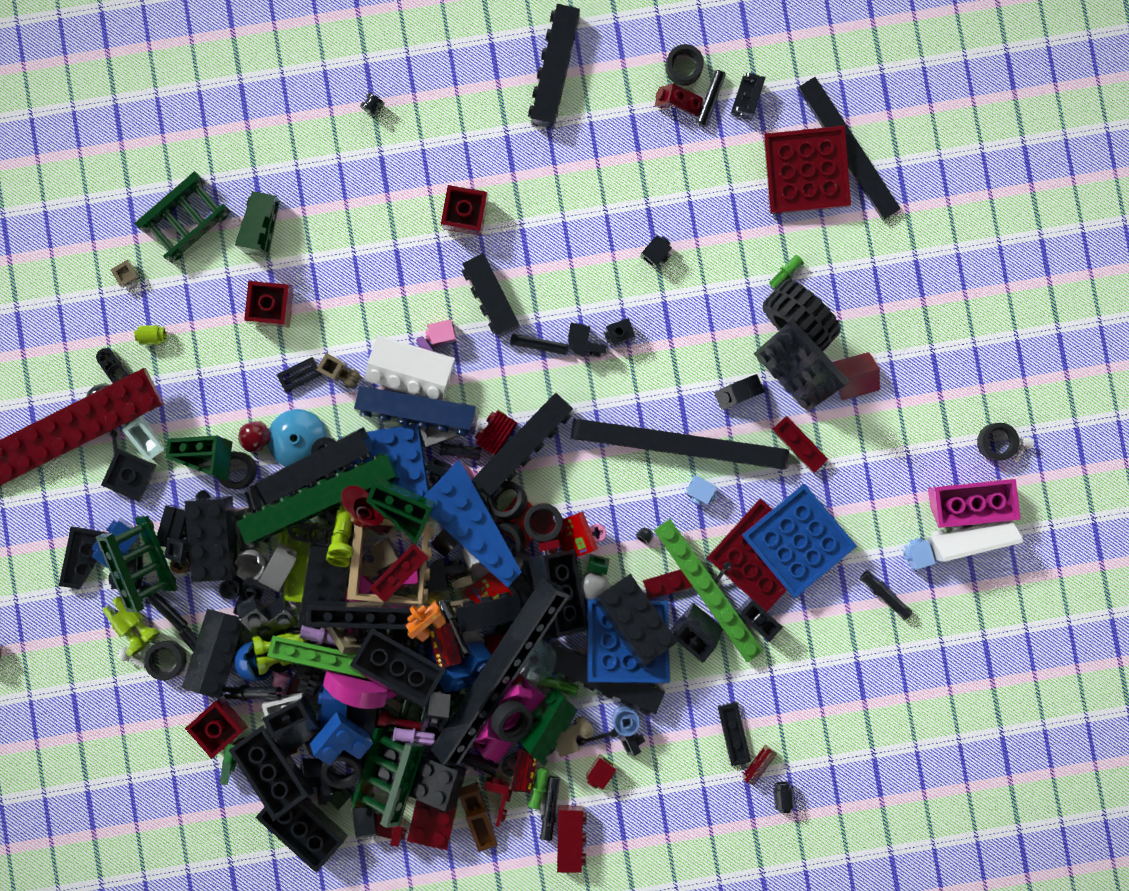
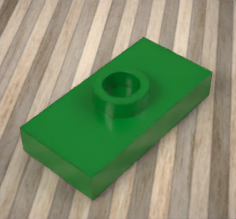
(228, 766)

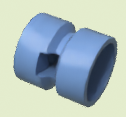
(626, 720)

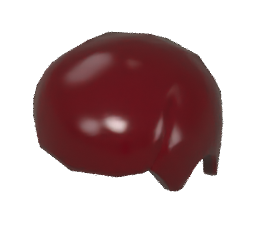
(253, 436)

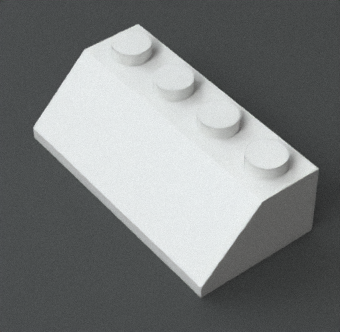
(409, 368)
(972, 539)

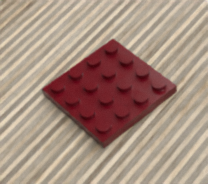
(807, 170)
(747, 568)

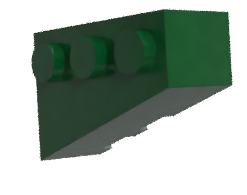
(258, 224)
(202, 453)
(402, 507)
(548, 722)

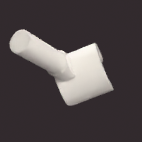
(1024, 443)
(123, 656)

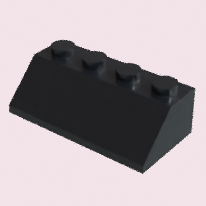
(214, 654)

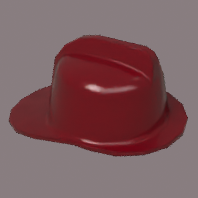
(360, 511)

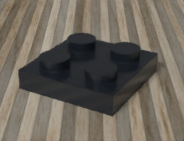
(128, 474)

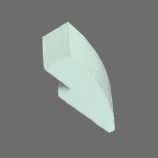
(143, 437)

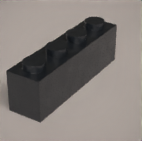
(490, 294)

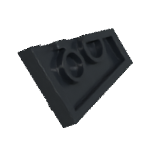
(78, 557)

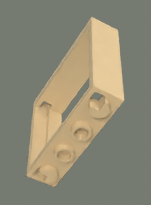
(356, 564)

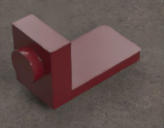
(679, 98)
(544, 524)
(499, 786)
(396, 833)

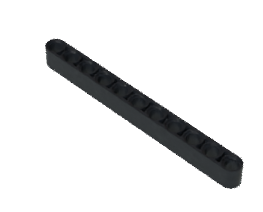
(679, 444)

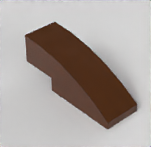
(478, 817)

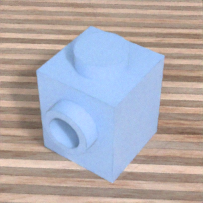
(701, 491)
(918, 553)

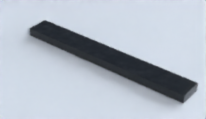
(857, 160)

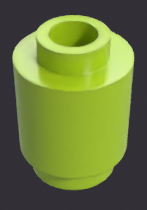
(150, 335)

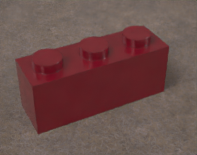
(570, 839)

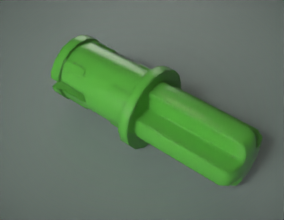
(786, 272)
(562, 686)
(538, 788)

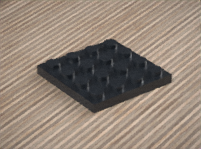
(801, 366)

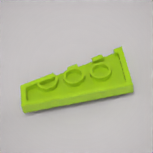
(295, 580)

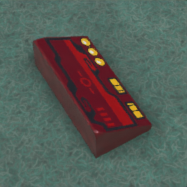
(445, 646)
(759, 765)
(524, 772)

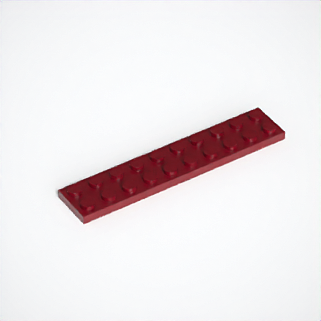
(77, 424)

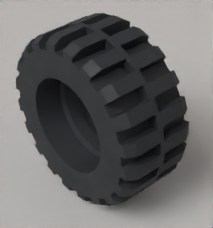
(807, 311)

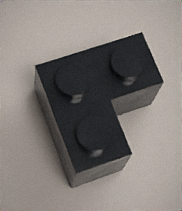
(267, 620)

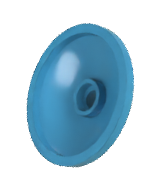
(294, 422)

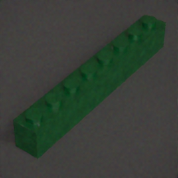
(314, 500)

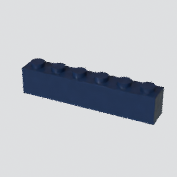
(416, 409)

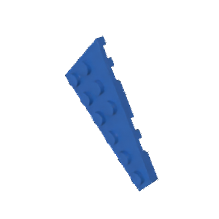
(467, 520)

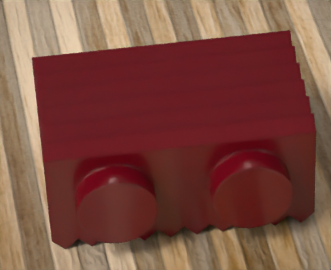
(496, 432)

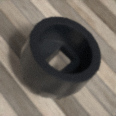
(645, 535)

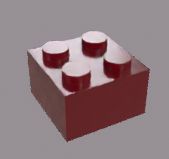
(464, 210)
(268, 304)
(216, 727)
(431, 826)

